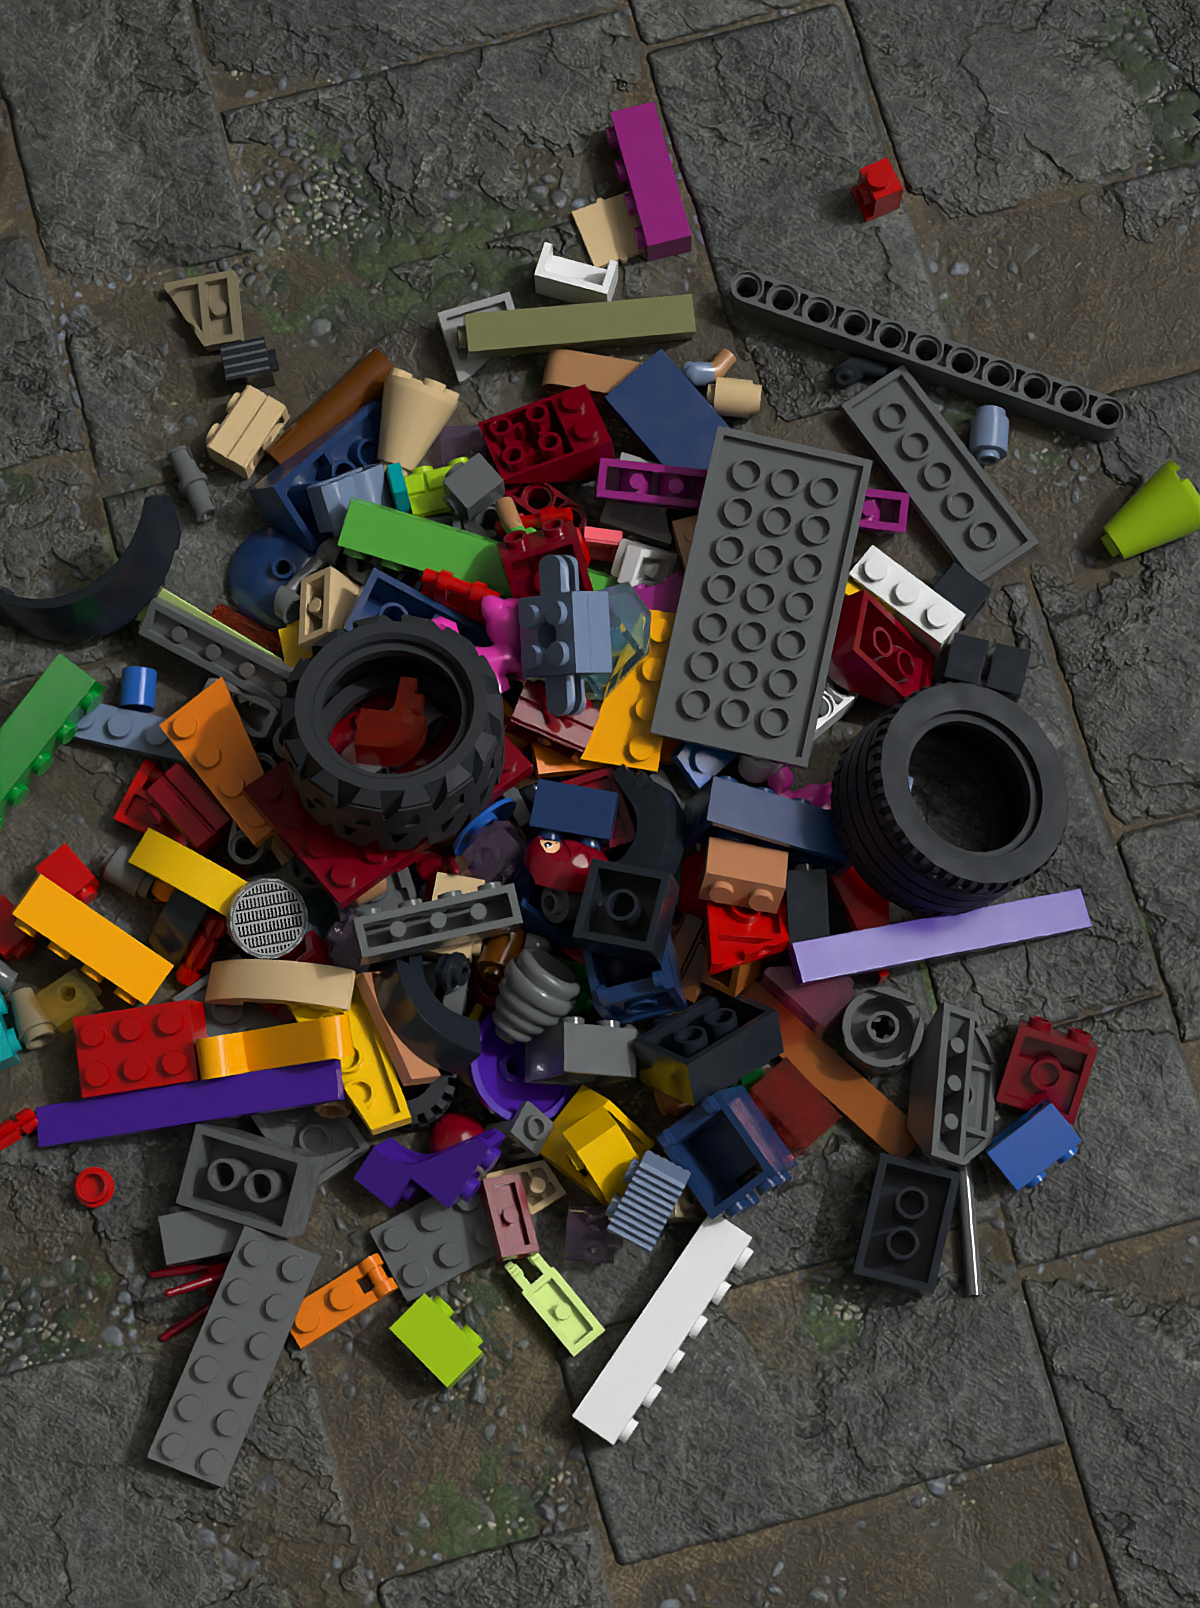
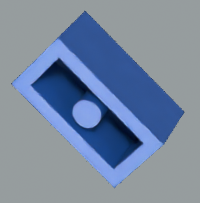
(1033, 1145)

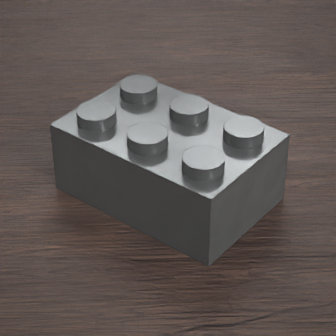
(250, 1179)

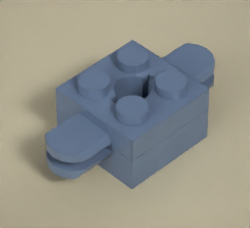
(564, 635)

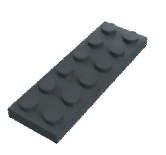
(940, 474)
(298, 1127)
(233, 1356)

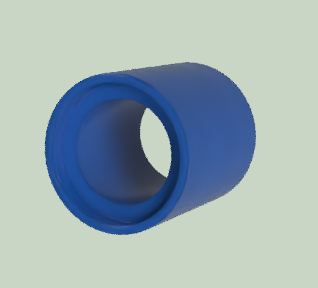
(138, 689)

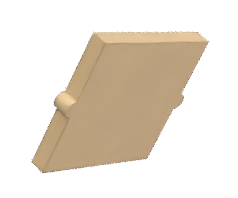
(607, 231)

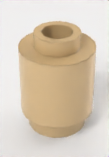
(734, 397)

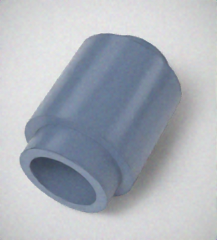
(989, 435)

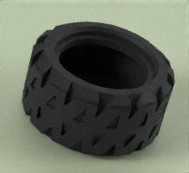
(369, 662)

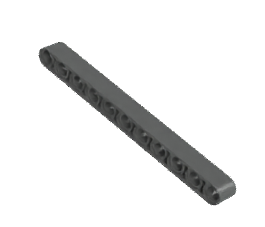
(936, 371)

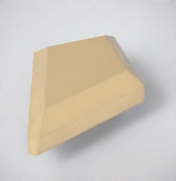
(539, 1184)

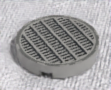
(267, 918)

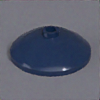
(255, 575)

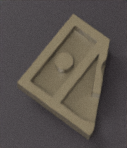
(210, 307)

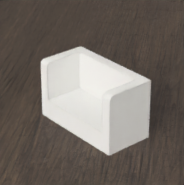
(574, 280)

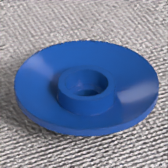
(496, 811)

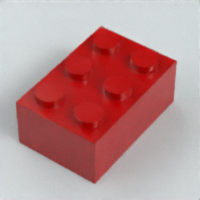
(139, 1047)

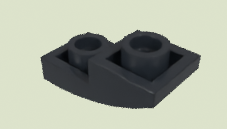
(177, 927)

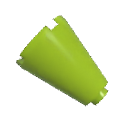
(1154, 515)

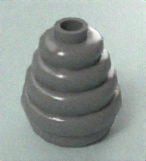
(533, 995)

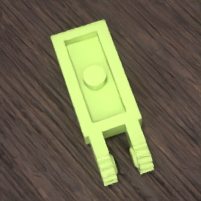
(558, 1305)

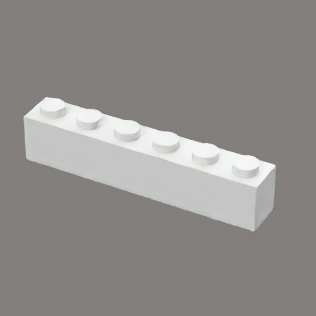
(662, 1328)

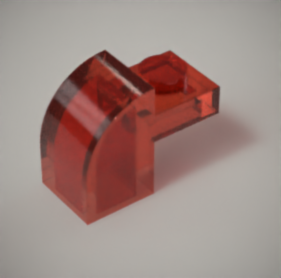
(395, 736)

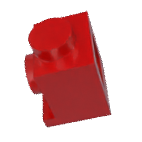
(877, 190)

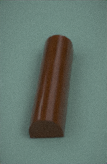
(353, 391)

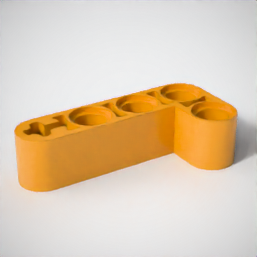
(275, 1047)

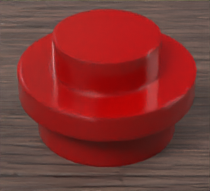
(94, 1187)

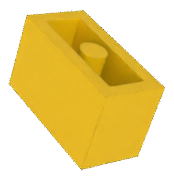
(602, 1151)

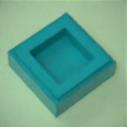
(398, 488)

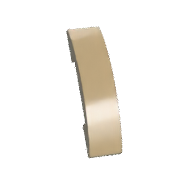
(281, 983)

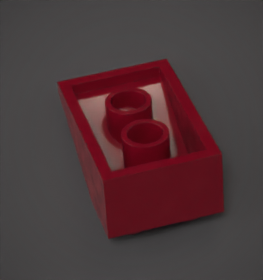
(877, 653)

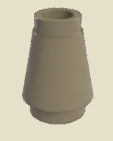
(31, 1020)

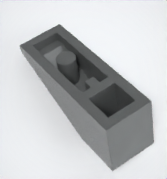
(198, 1236)

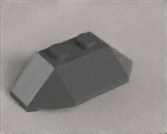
(953, 1087)

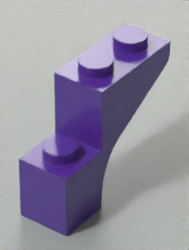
(448, 1175)

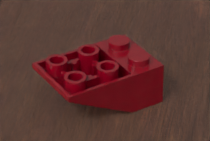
(549, 439)

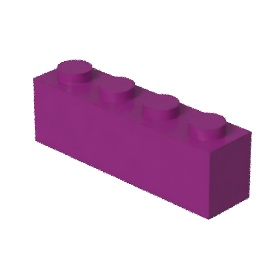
(650, 182)

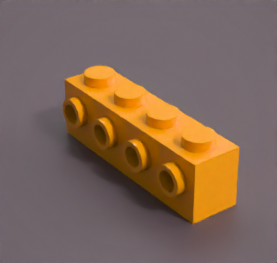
(91, 939)

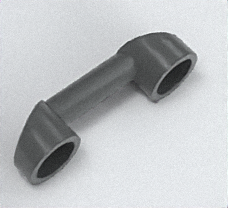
(287, 596)

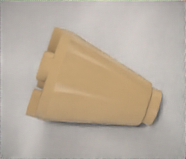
(411, 418)

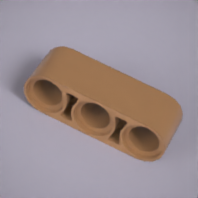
(571, 368)

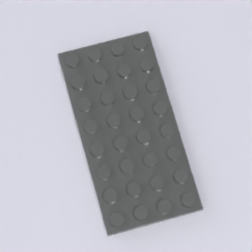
(761, 598)

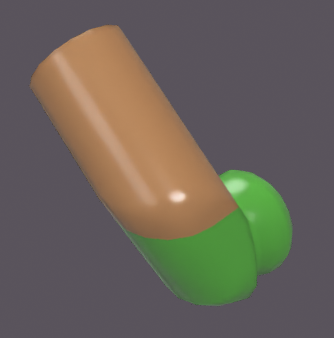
(509, 516)

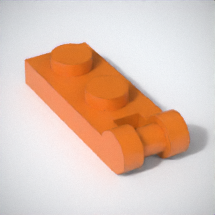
(341, 1301)

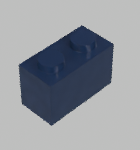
(574, 813)

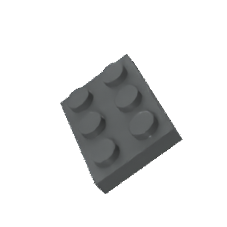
(434, 1244)

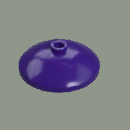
(505, 1091)

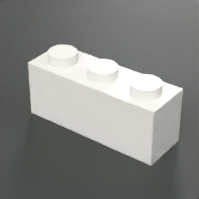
(916, 605)

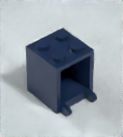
(635, 989)
(720, 1145)

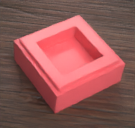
(602, 542)

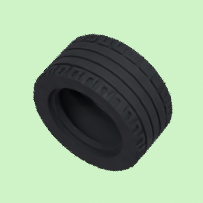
(1003, 756)

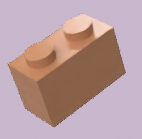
(743, 875)

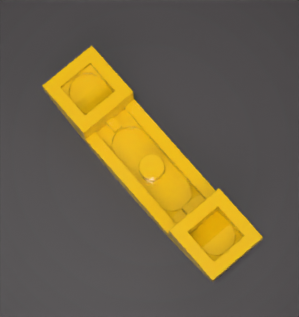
(186, 871)

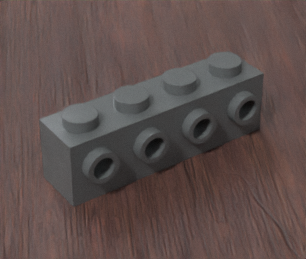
(436, 923)

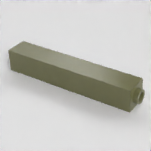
(577, 326)

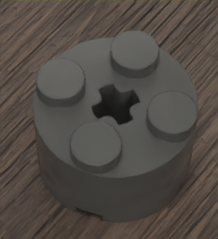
(902, 1022)

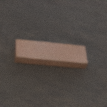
(409, 1066)

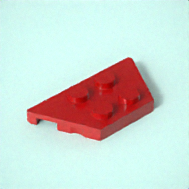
(741, 934)

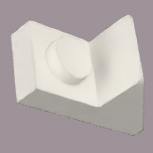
(642, 563)

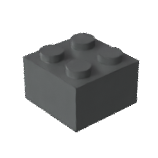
(581, 1054)

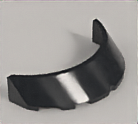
(115, 596)

